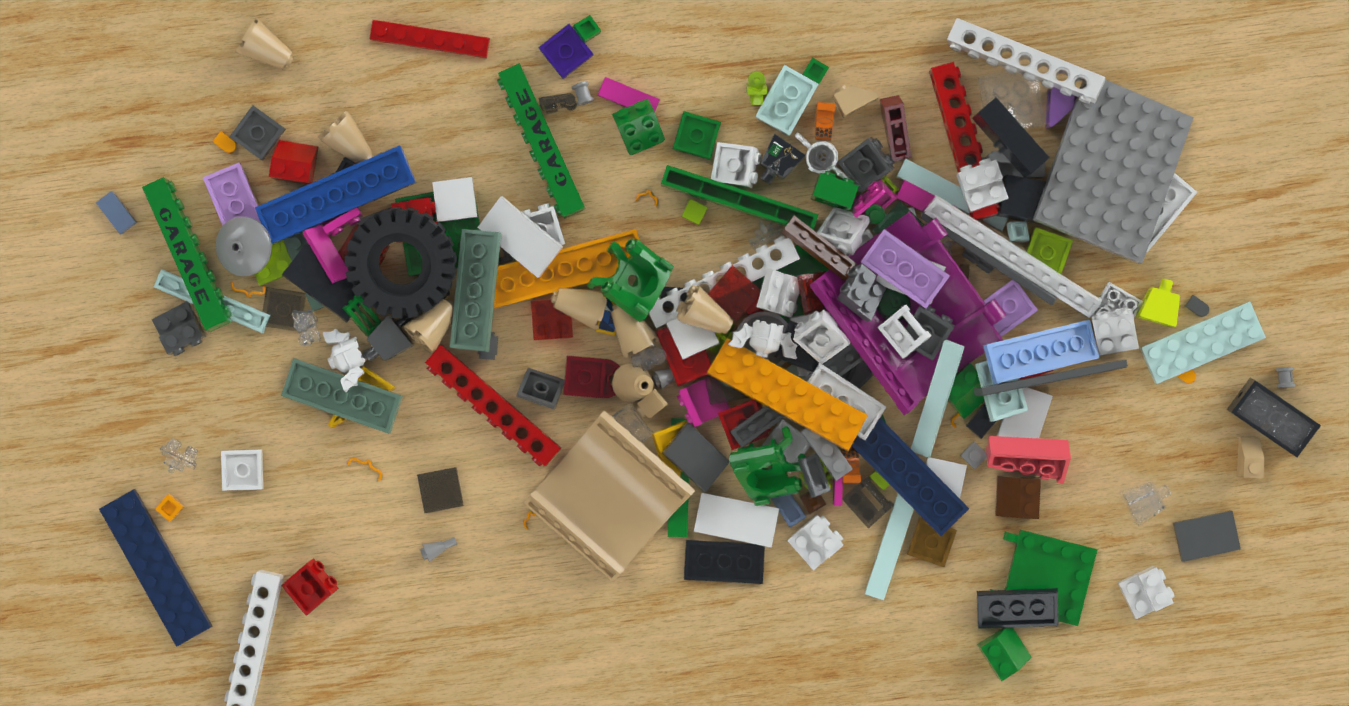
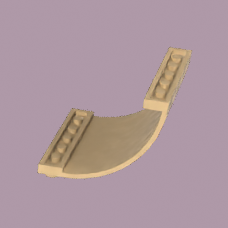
(608, 496)

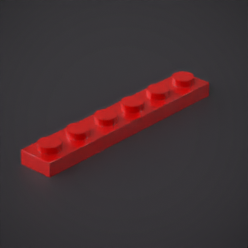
(429, 39)

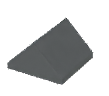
(541, 388)

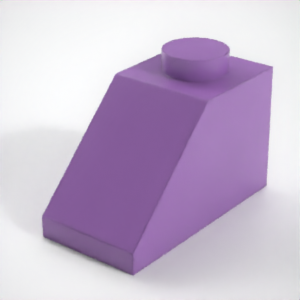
(1057, 106)

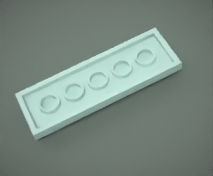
(1202, 342)

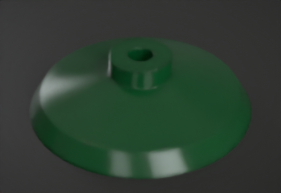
(892, 302)

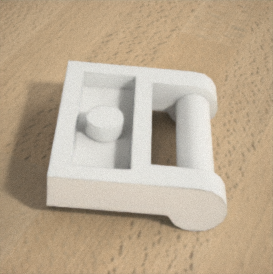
(899, 336)

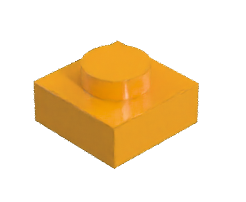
(169, 507)

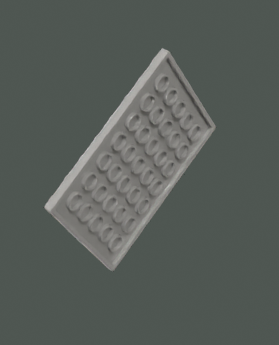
(1114, 170)

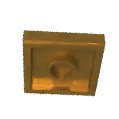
(929, 545)

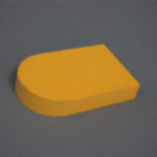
(225, 142)
(1188, 376)

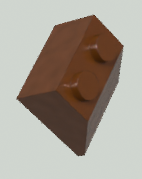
(1018, 497)

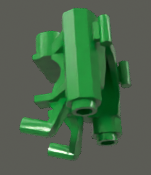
(650, 273)
(763, 482)

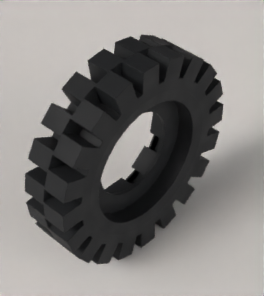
(407, 227)

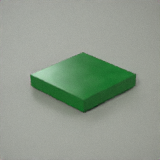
(696, 135)

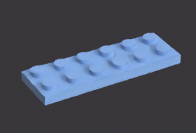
(1041, 351)

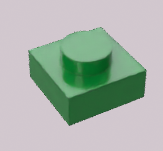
(587, 29)
(815, 70)

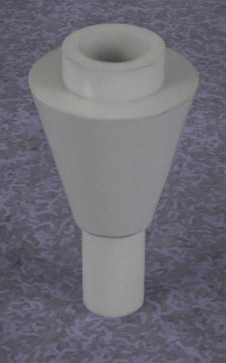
(663, 378)
(434, 549)

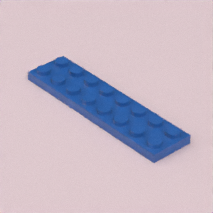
(336, 194)

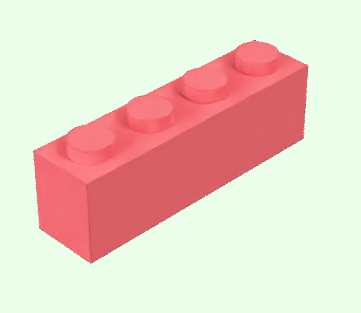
(1030, 456)

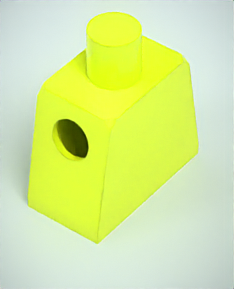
(1160, 305)

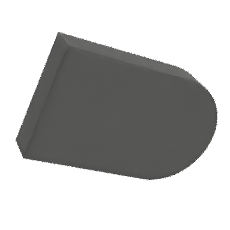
(1197, 306)

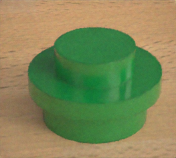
(875, 213)

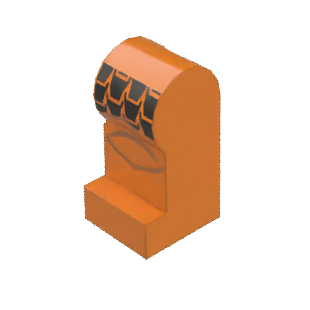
(824, 120)
(852, 457)

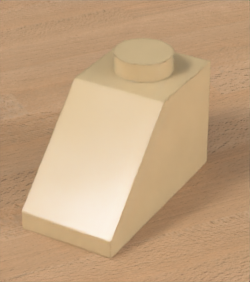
(853, 99)
(651, 404)
(1250, 458)

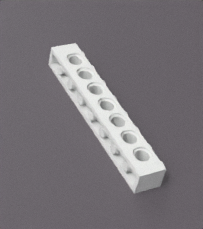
(963, 29)
(788, 256)
(272, 582)

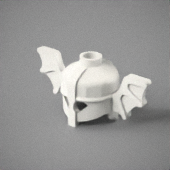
(812, 157)
(765, 339)
(345, 357)

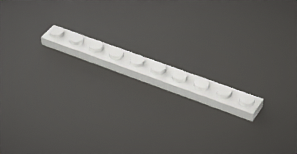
(1012, 256)

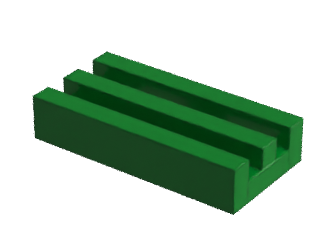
(352, 304)

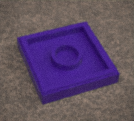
(566, 51)

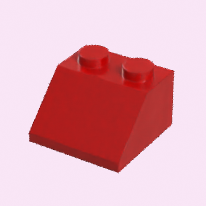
(293, 162)

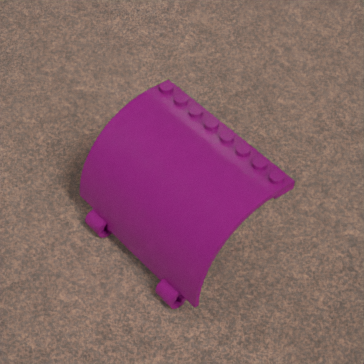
(973, 320)

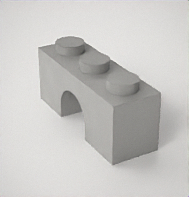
(828, 453)

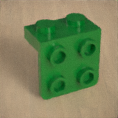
(639, 127)

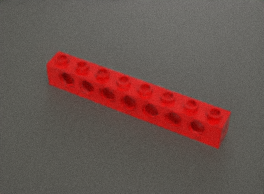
(950, 73)
(435, 366)

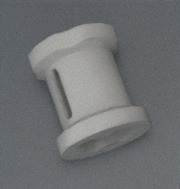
(582, 93)
(1285, 377)

